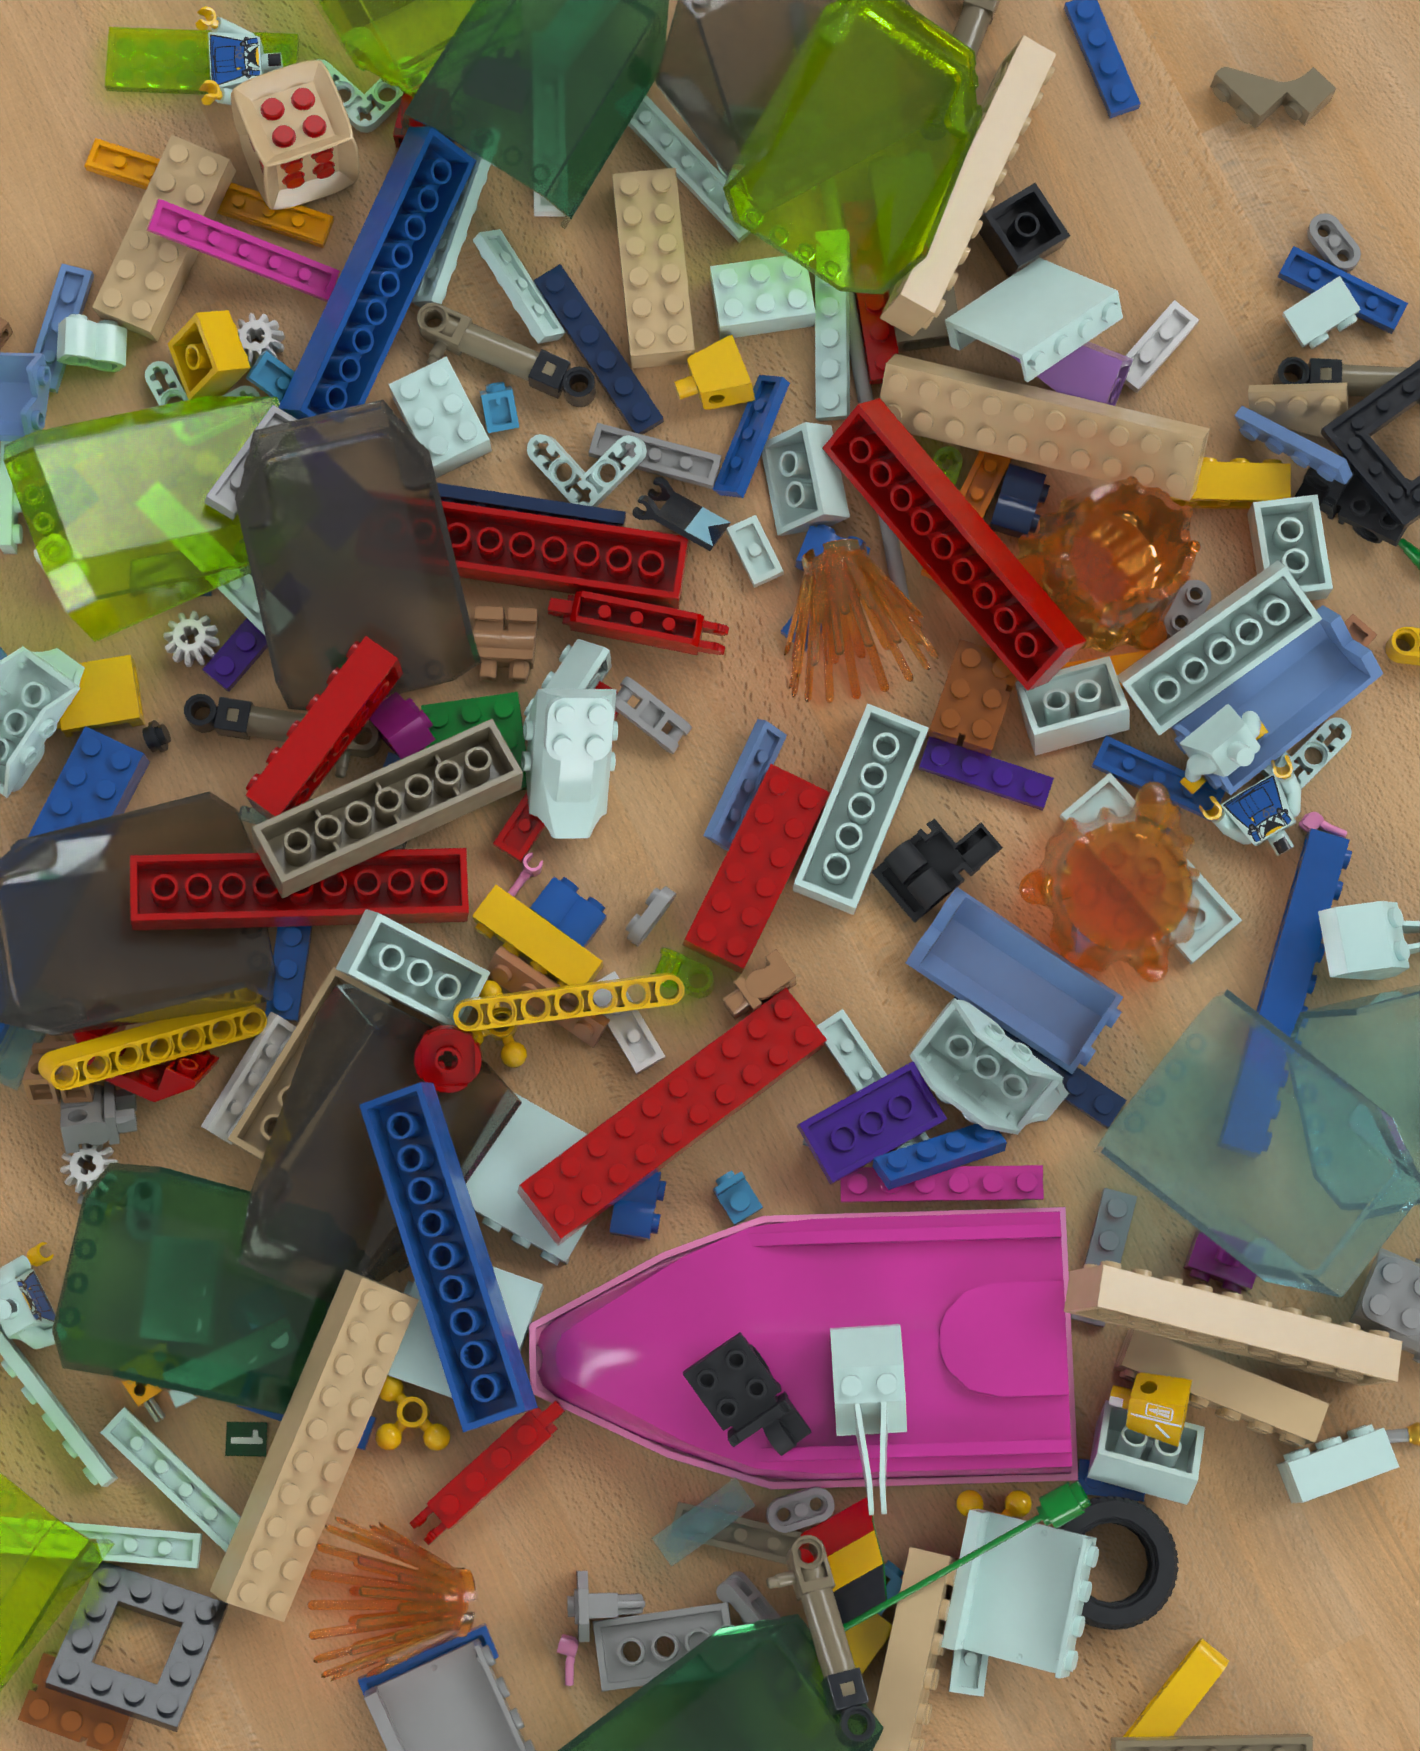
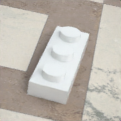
(1158, 344)
(630, 1032)

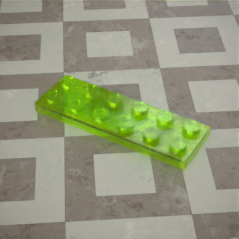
(173, 58)

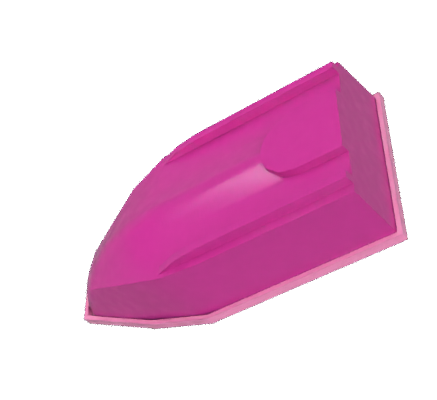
(978, 1335)

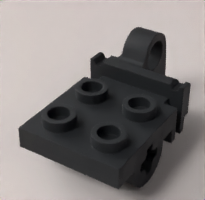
(1354, 506)
(930, 866)
(743, 1393)

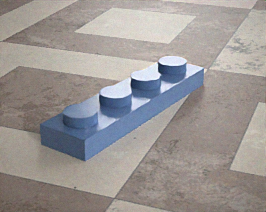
(66, 299)
(1300, 449)
(744, 782)

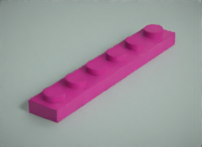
(242, 250)
(956, 1184)

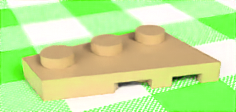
(1300, 406)

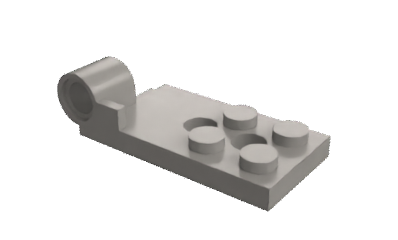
(684, 1626)

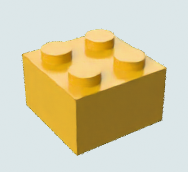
(209, 354)

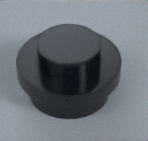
(156, 736)

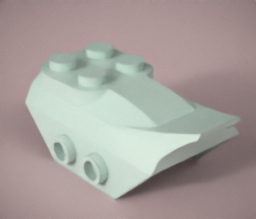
(32, 700)
(570, 758)
(986, 1072)

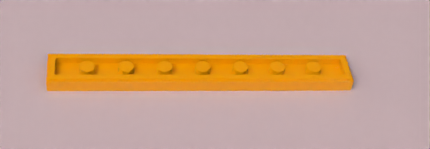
(238, 203)

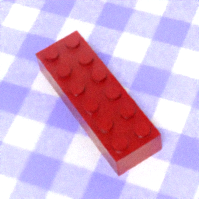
(325, 730)
(756, 868)

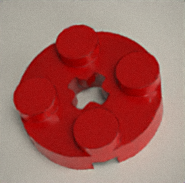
(459, 1043)

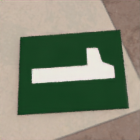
(246, 1439)

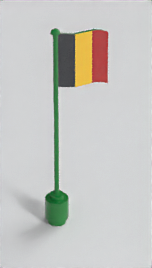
(859, 1564)

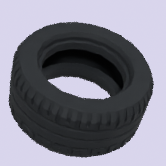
(1160, 1557)

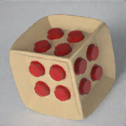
(295, 134)

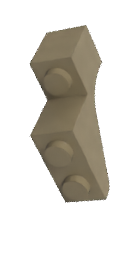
(1259, 97)

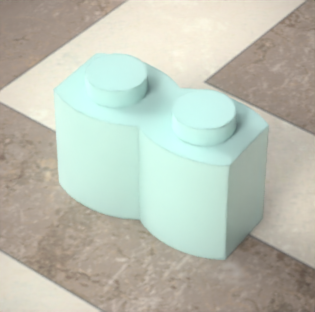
(91, 343)

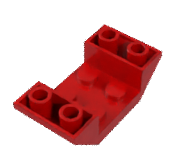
(160, 1079)

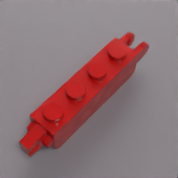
(637, 622)
(490, 1469)

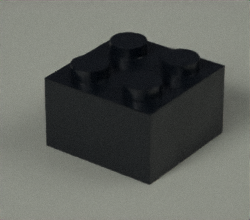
(1022, 230)

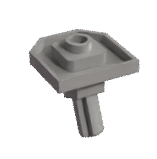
(599, 1605)

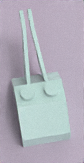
(1367, 940)
(869, 1391)

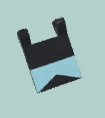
(681, 515)

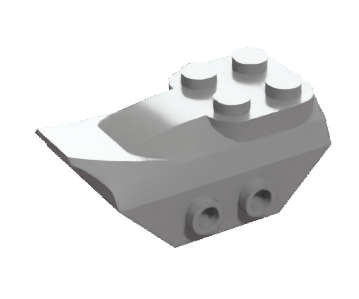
(1392, 1300)

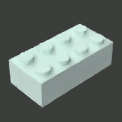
(411, 968)

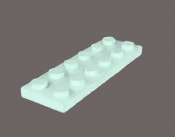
(1214, 915)

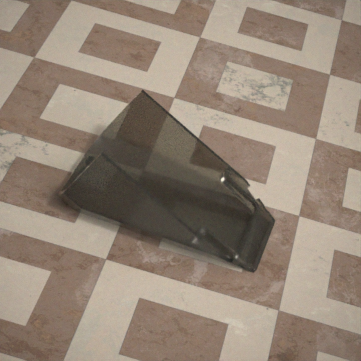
(351, 547)
(70, 936)
(319, 1183)

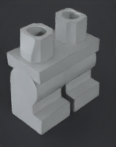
(99, 1120)

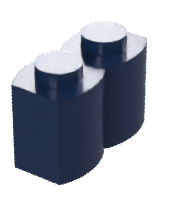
(1018, 502)

